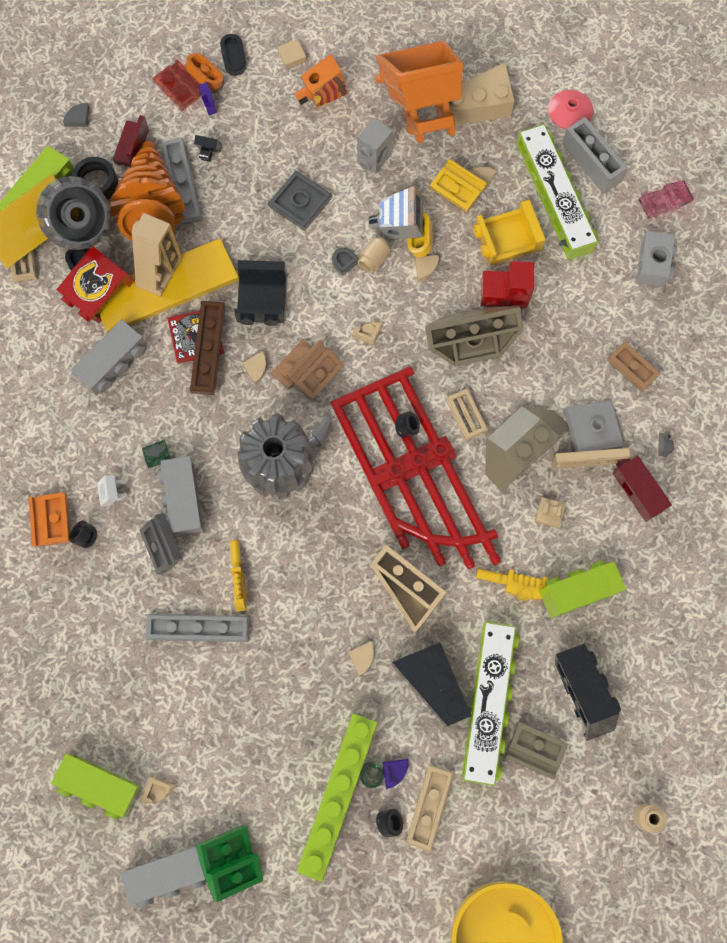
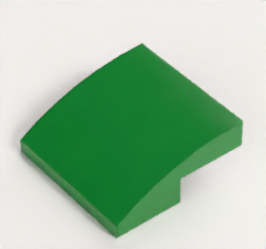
(229, 863)

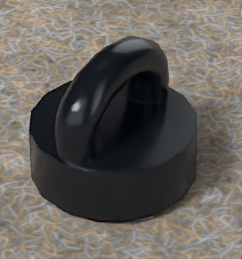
(407, 424)
(81, 533)
(389, 823)

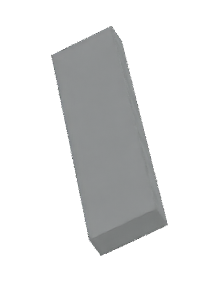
(180, 172)
(197, 628)

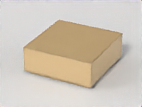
(292, 54)

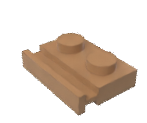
(315, 370)

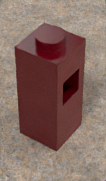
(641, 488)

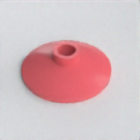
(565, 115)

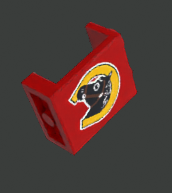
(92, 284)

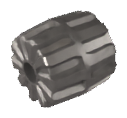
(55, 207)
(275, 456)

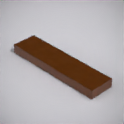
(207, 348)

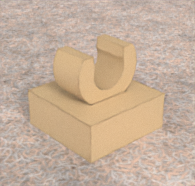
(550, 512)

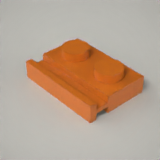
(49, 519)

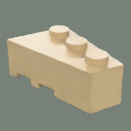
(484, 97)
(154, 254)
(410, 588)

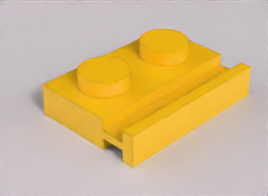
(458, 185)

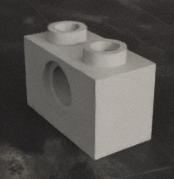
(374, 146)
(656, 246)

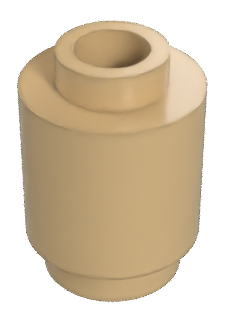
(374, 254)
(642, 814)

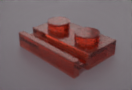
(178, 85)

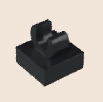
(207, 147)

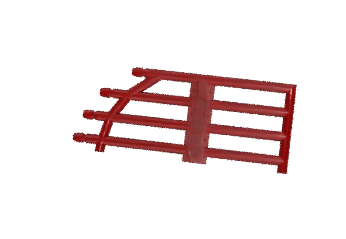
(414, 463)

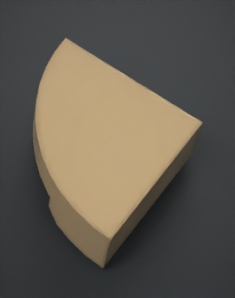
(484, 173)
(426, 266)
(368, 332)
(255, 367)
(362, 657)
(156, 790)

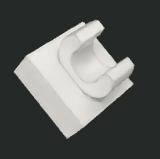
(108, 492)

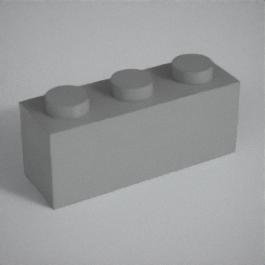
(594, 155)
(109, 358)
(181, 496)
(163, 877)

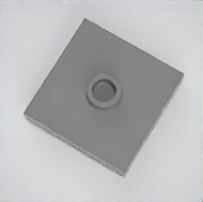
(594, 427)

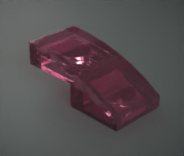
(665, 200)

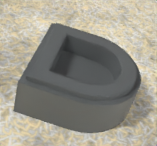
(344, 260)

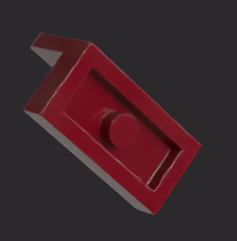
(131, 141)

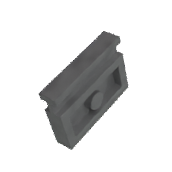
(160, 544)

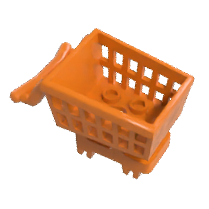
(422, 79)

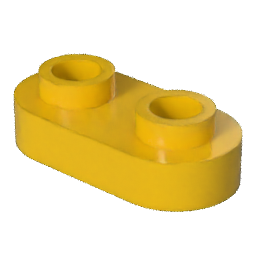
(426, 241)

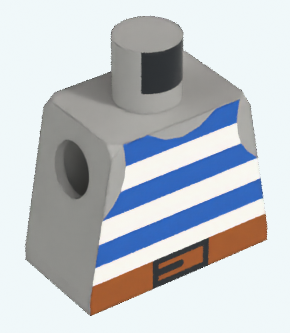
(400, 215)

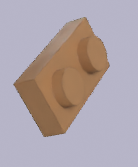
(289, 362)
(633, 366)

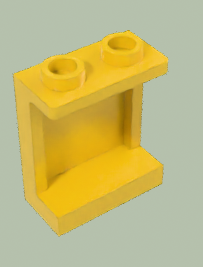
(509, 234)

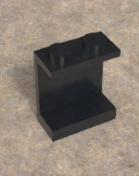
(261, 292)

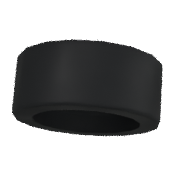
(97, 163)

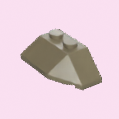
(474, 334)
(520, 443)

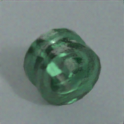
(380, 774)

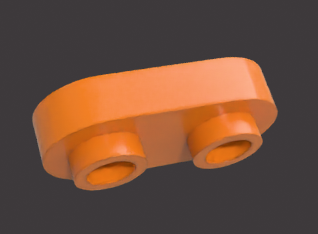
(204, 71)

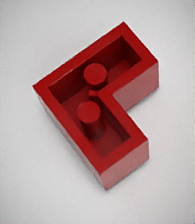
(508, 287)

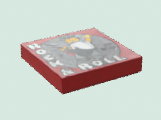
(184, 334)

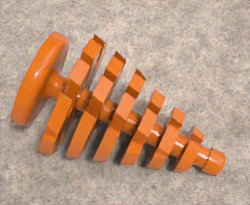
(146, 190)

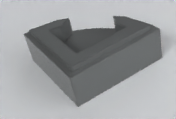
(77, 116)
(665, 445)

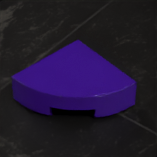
(207, 97)
(394, 771)

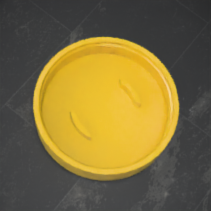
(505, 915)

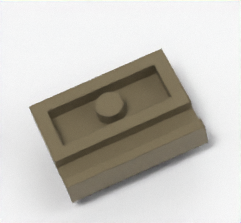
(536, 750)

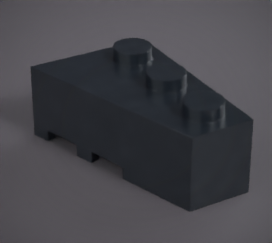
(435, 683)
(588, 691)

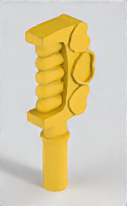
(238, 577)
(523, 587)

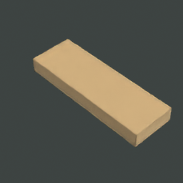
(590, 458)
(429, 808)

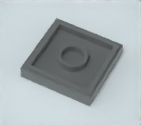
(300, 200)

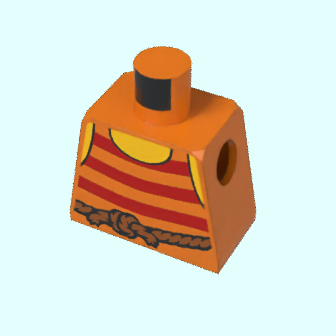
(322, 83)

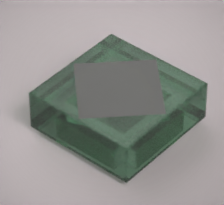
(156, 453)

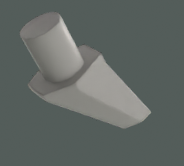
(320, 432)

